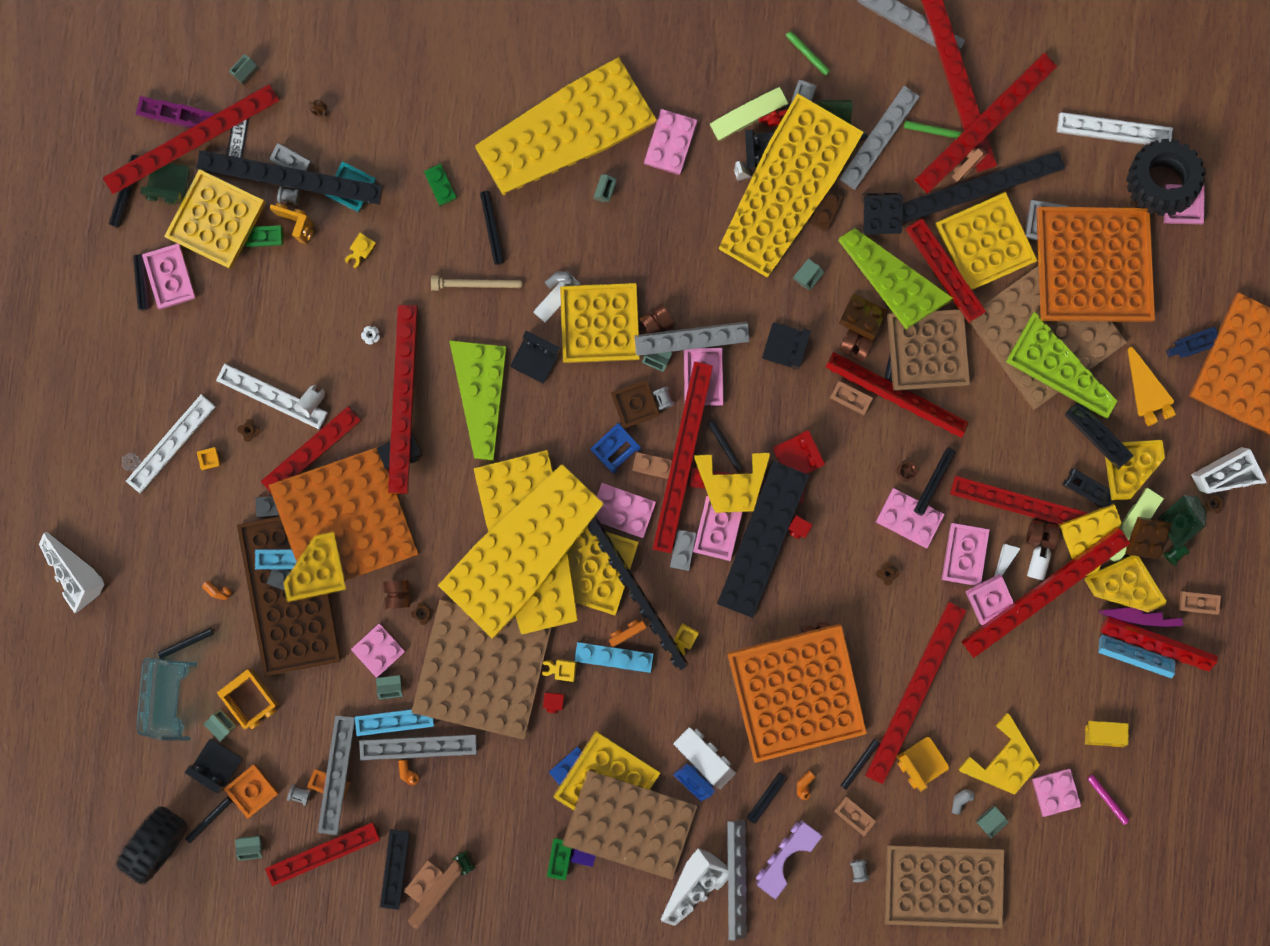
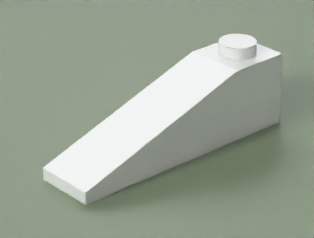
(76, 576)
(698, 879)

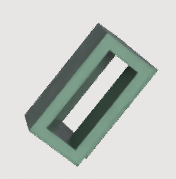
(244, 69)
(601, 188)
(808, 274)
(658, 361)
(389, 687)
(220, 725)
(992, 821)
(249, 848)

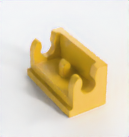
(1106, 734)

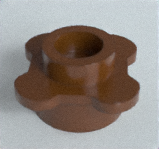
(318, 108)
(248, 435)
(1217, 507)
(882, 573)
(427, 613)

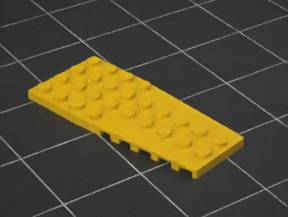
(567, 127)
(788, 184)
(500, 491)
(521, 551)

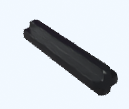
(140, 282)
(767, 798)

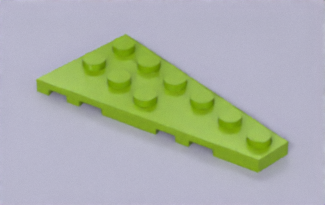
(902, 288)
(1054, 364)
(480, 384)

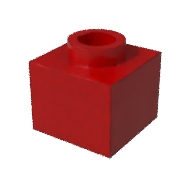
(799, 527)
(553, 702)

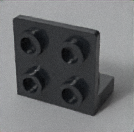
(755, 147)
(882, 213)
(786, 345)
(535, 357)
(214, 766)

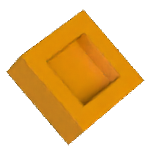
(208, 458)

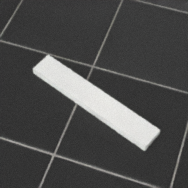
(1112, 129)
(268, 395)
(171, 444)

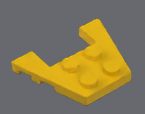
(733, 491)
(1010, 766)

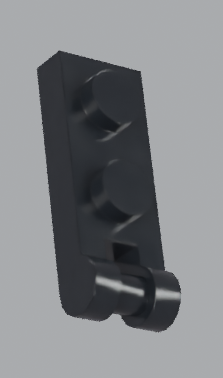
(1088, 489)

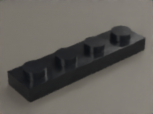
(1099, 435)
(394, 869)

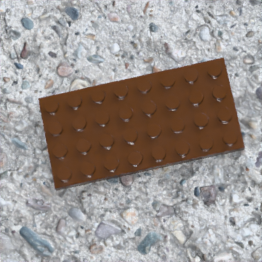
(292, 632)

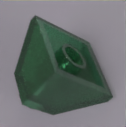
(1186, 519)

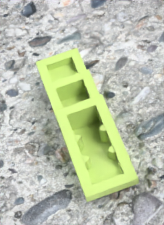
(749, 113)
(1144, 507)

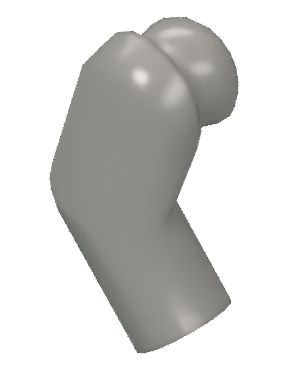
(560, 276)
(960, 799)

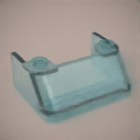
(160, 697)

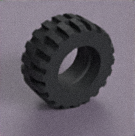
(1178, 158)
(151, 845)

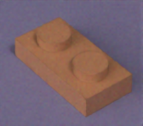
(963, 170)
(851, 398)
(652, 465)
(1199, 603)
(854, 816)

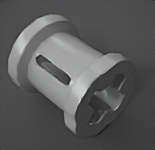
(288, 195)
(664, 398)
(299, 794)
(859, 870)

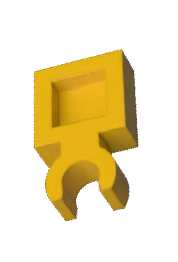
(361, 248)
(685, 637)
(563, 669)

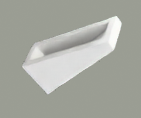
(741, 171)
(1007, 555)

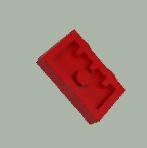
(799, 453)

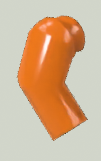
(216, 593)
(406, 774)
(803, 785)

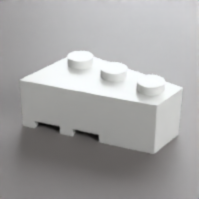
(1229, 472)
(705, 758)

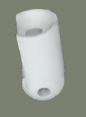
(310, 401)
(1038, 564)

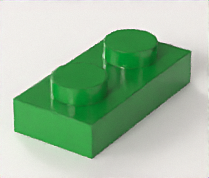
(440, 185)
(266, 236)
(558, 860)

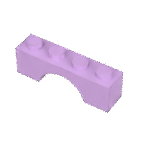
(802, 838)

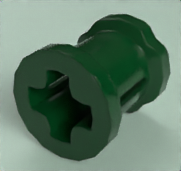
(1175, 555)
(465, 862)

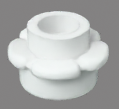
(375, 335)

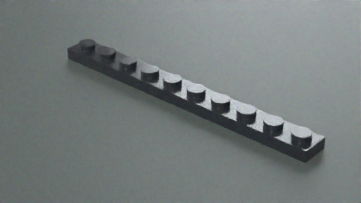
(290, 177)
(982, 187)
(637, 594)

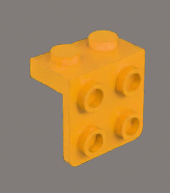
(303, 227)
(922, 763)

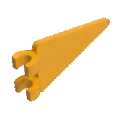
(1148, 391)

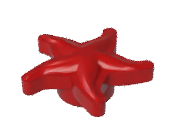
(773, 118)

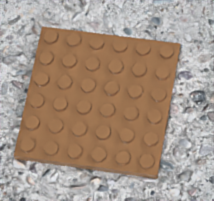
(1009, 314)
(480, 678)

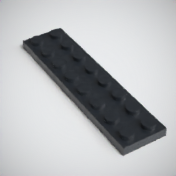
(763, 539)

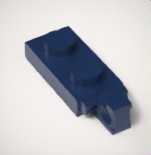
(1194, 343)

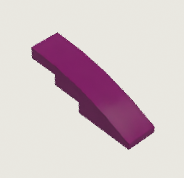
(171, 113)
(1137, 616)

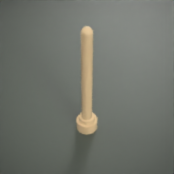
(438, 283)

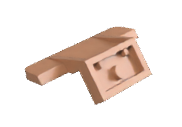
(429, 887)

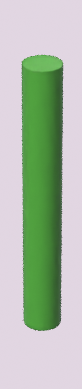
(808, 53)
(931, 129)

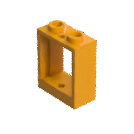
(225, 693)

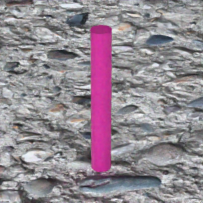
(1108, 799)

